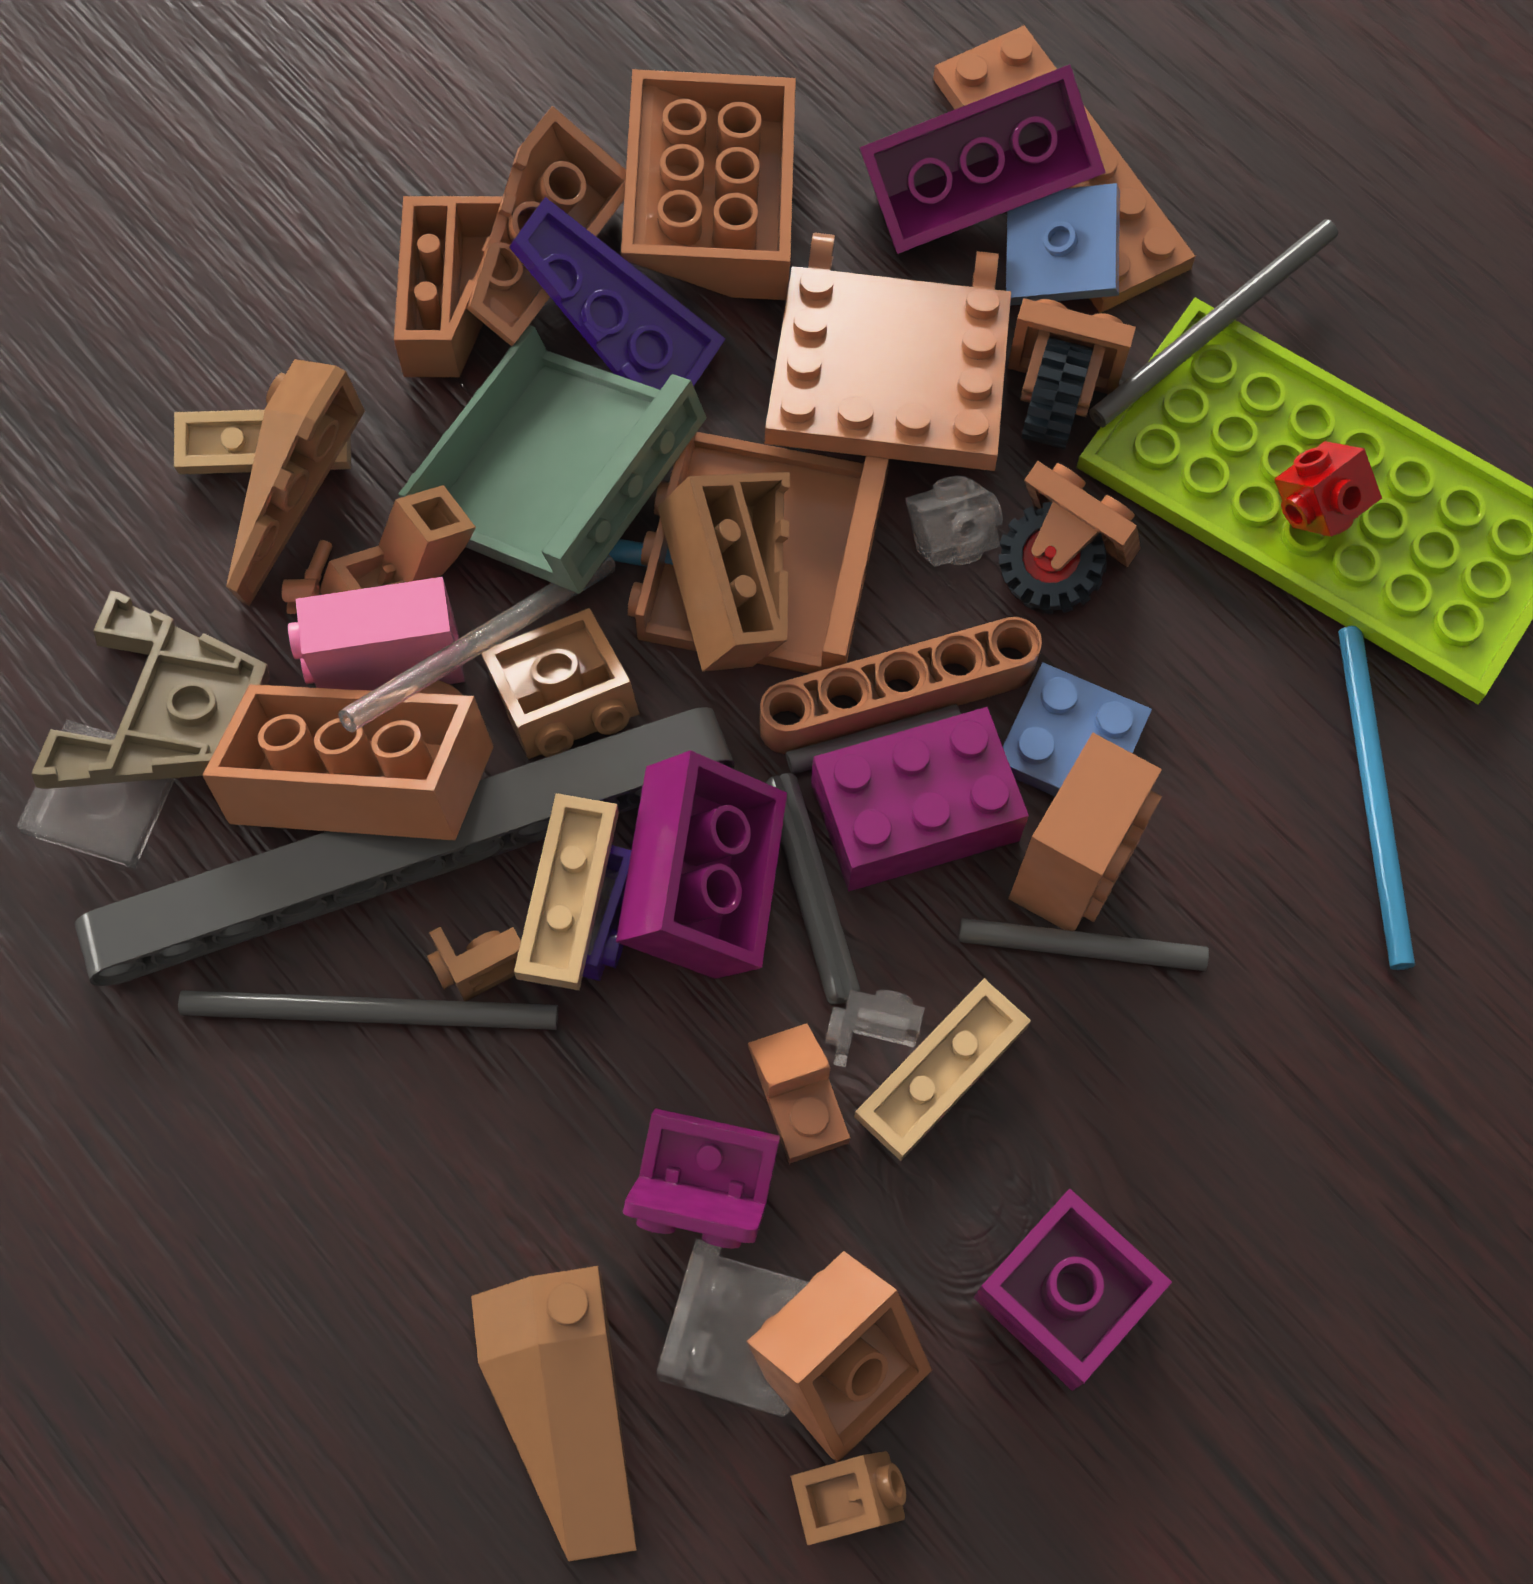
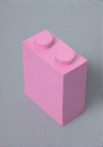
(372, 633)

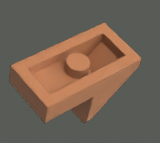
(799, 1092)

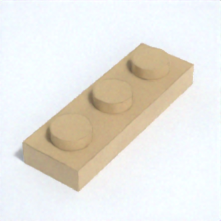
(224, 442)
(566, 892)
(942, 1069)

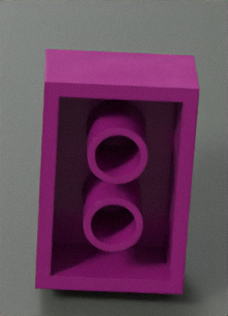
(918, 798)
(702, 866)

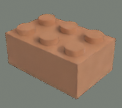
(1087, 835)

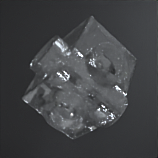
(955, 521)

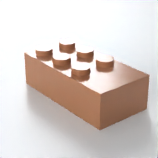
(299, 768)

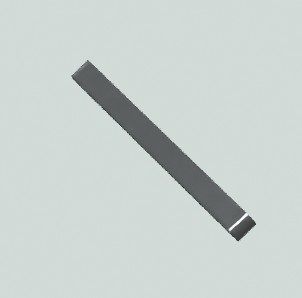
(348, 868)

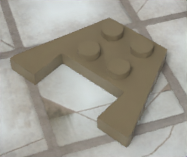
(175, 710)

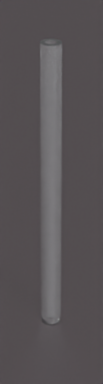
(461, 651)

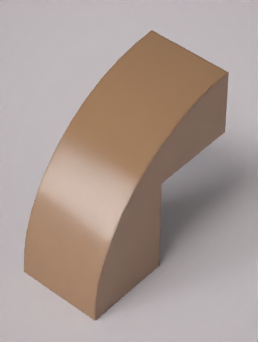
(417, 544)

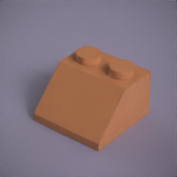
(841, 1354)

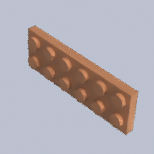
(1148, 242)

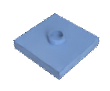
(1065, 245)

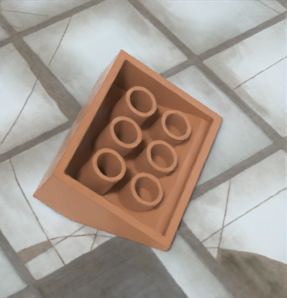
(711, 180)

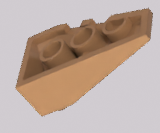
(555, 1385)

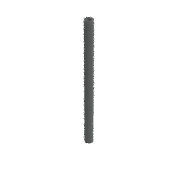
(1213, 323)
(368, 1010)

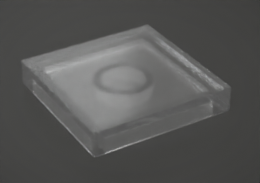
(97, 819)

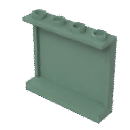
(558, 459)

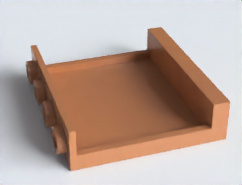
(831, 535)

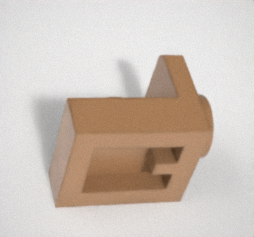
(485, 964)
(849, 1497)

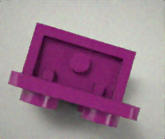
(703, 1179)

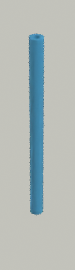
(1376, 800)

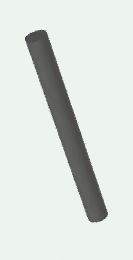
(1083, 944)

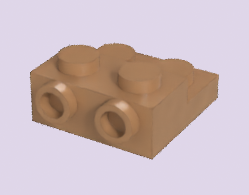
(561, 684)

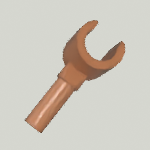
(309, 586)

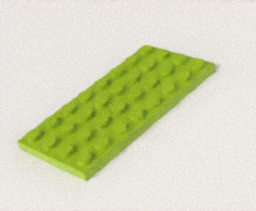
(1423, 573)

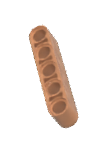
(917, 664)

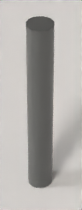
(802, 758)

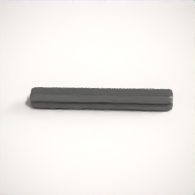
(815, 895)

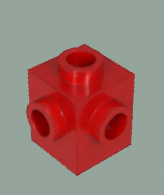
(1327, 488)

